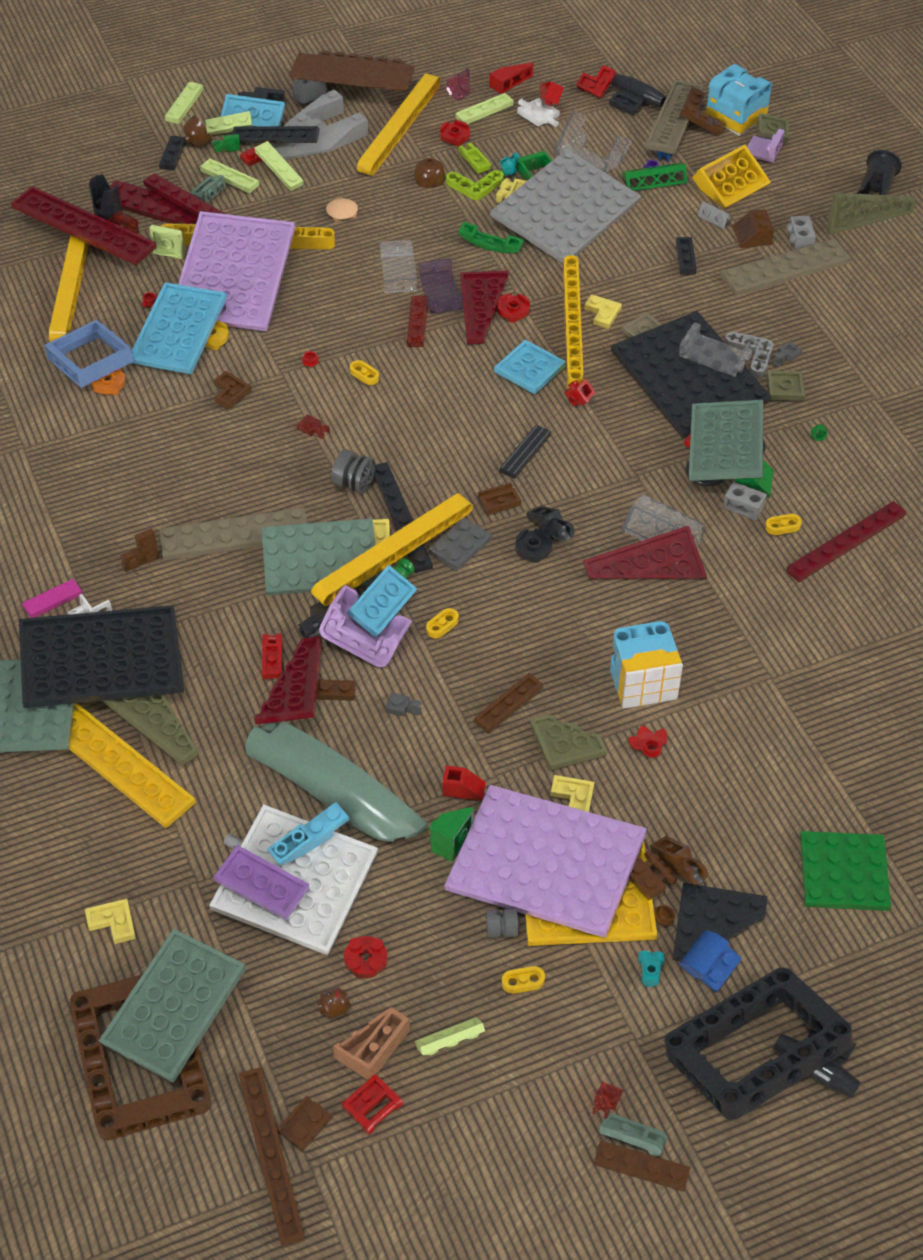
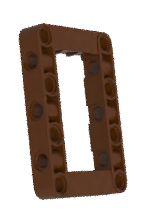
(142, 1113)

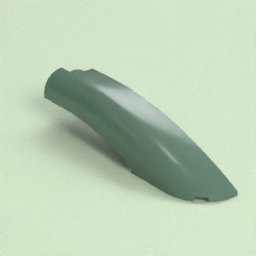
(332, 780)

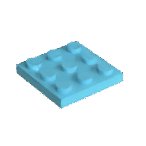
(530, 366)

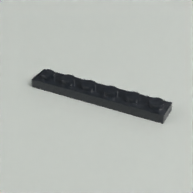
(277, 134)

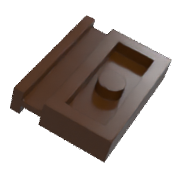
(499, 498)
(304, 1123)

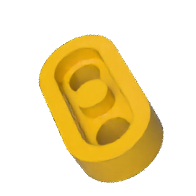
(364, 372)
(783, 524)
(441, 624)
(522, 978)

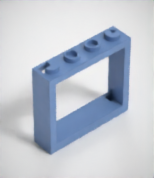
(57, 348)

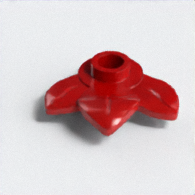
(648, 740)

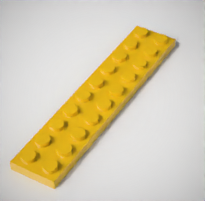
(127, 769)

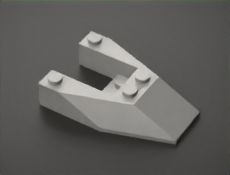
(329, 136)

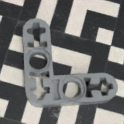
(734, 338)

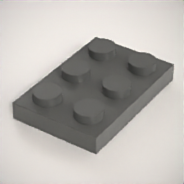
(460, 544)

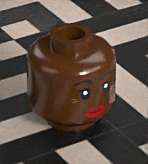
(333, 1002)

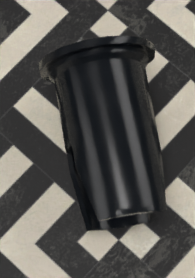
(880, 172)
(104, 199)

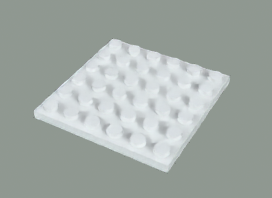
(331, 869)

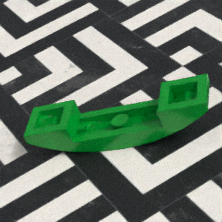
(489, 242)

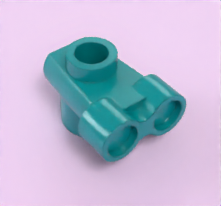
(509, 164)
(651, 966)

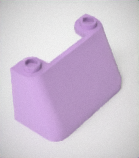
(351, 636)

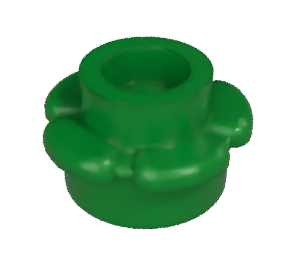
(822, 432)

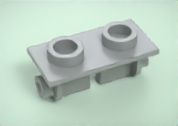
(714, 215)

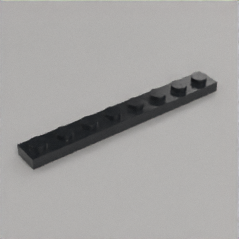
(399, 513)

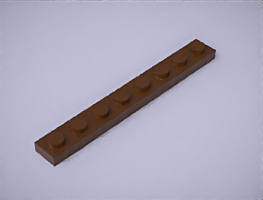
(271, 1157)

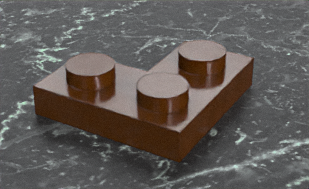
(233, 389)
(144, 553)

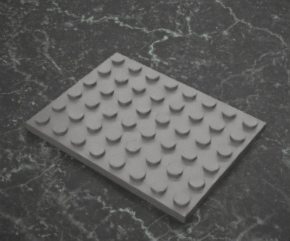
(565, 206)

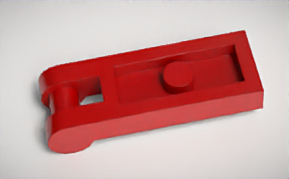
(271, 655)

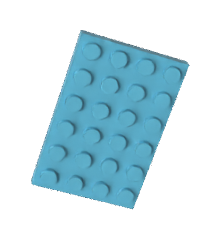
(178, 327)

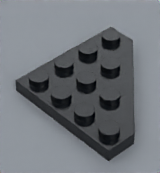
(717, 911)

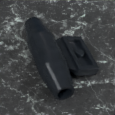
(634, 94)
(831, 1074)

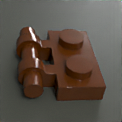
(646, 880)

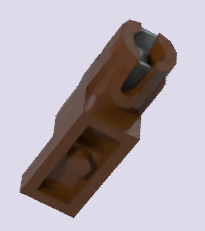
(680, 860)

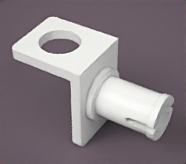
(86, 608)

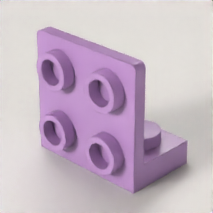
(765, 148)

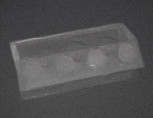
(652, 518)

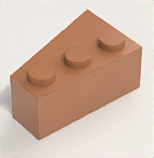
(374, 1044)

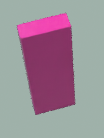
(52, 598)

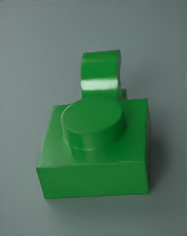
(229, 143)

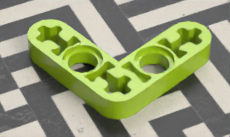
(475, 190)

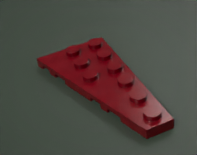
(480, 300)
(659, 557)
(295, 689)

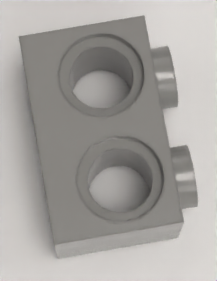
(801, 231)
(744, 501)

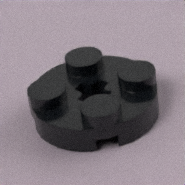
(533, 553)

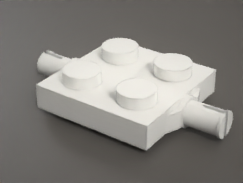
(538, 112)

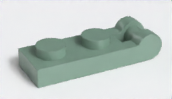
(634, 1133)

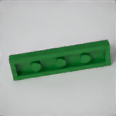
(657, 170)

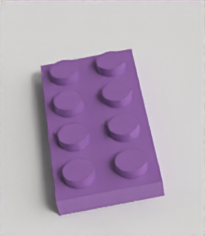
(261, 882)

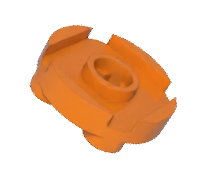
(112, 386)

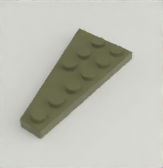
(858, 210)
(157, 722)

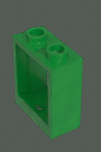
(525, 163)

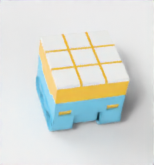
(738, 99)
(645, 664)

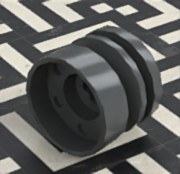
(353, 471)

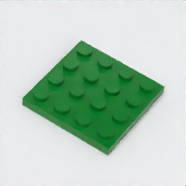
(844, 871)

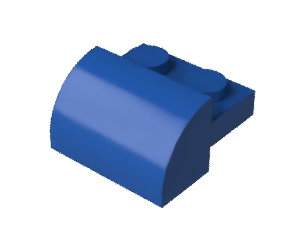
(710, 960)

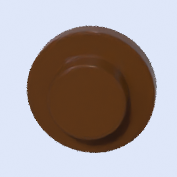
(664, 915)

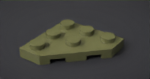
(565, 743)

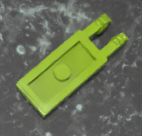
(474, 158)

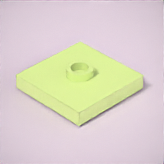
(168, 242)

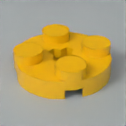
(219, 338)

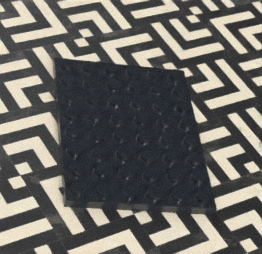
(678, 382)
(99, 656)

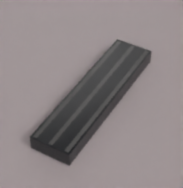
(525, 451)

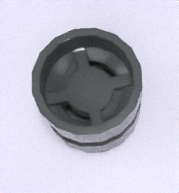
(502, 923)

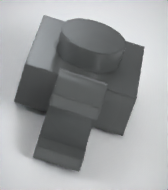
(786, 352)
(400, 704)

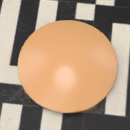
(342, 209)

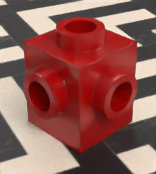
(579, 392)

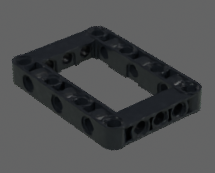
(769, 1079)

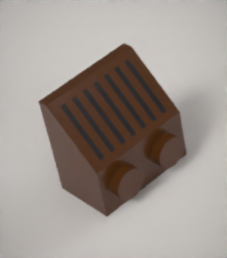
(754, 229)

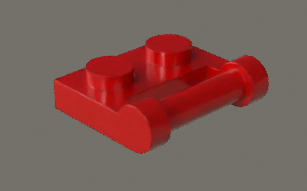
(367, 1098)

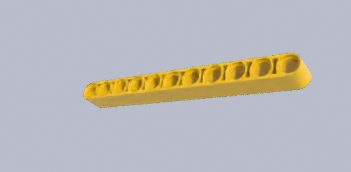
(398, 124)
(302, 238)
(68, 288)
(572, 313)
(392, 548)

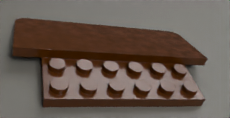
(353, 70)

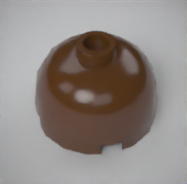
(196, 132)
(429, 173)

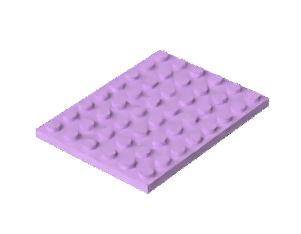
(241, 259)
(546, 860)

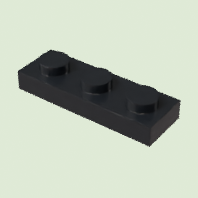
(172, 153)
(685, 255)

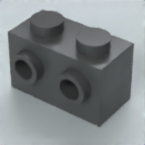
(308, 90)

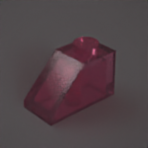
(459, 85)

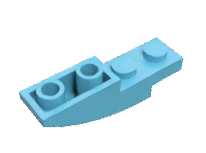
(308, 837)

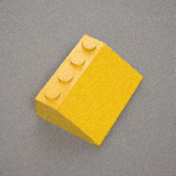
(731, 177)

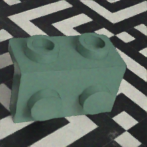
(209, 188)

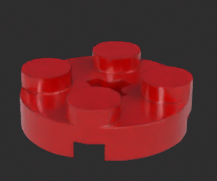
(455, 132)
(519, 309)
(365, 945)

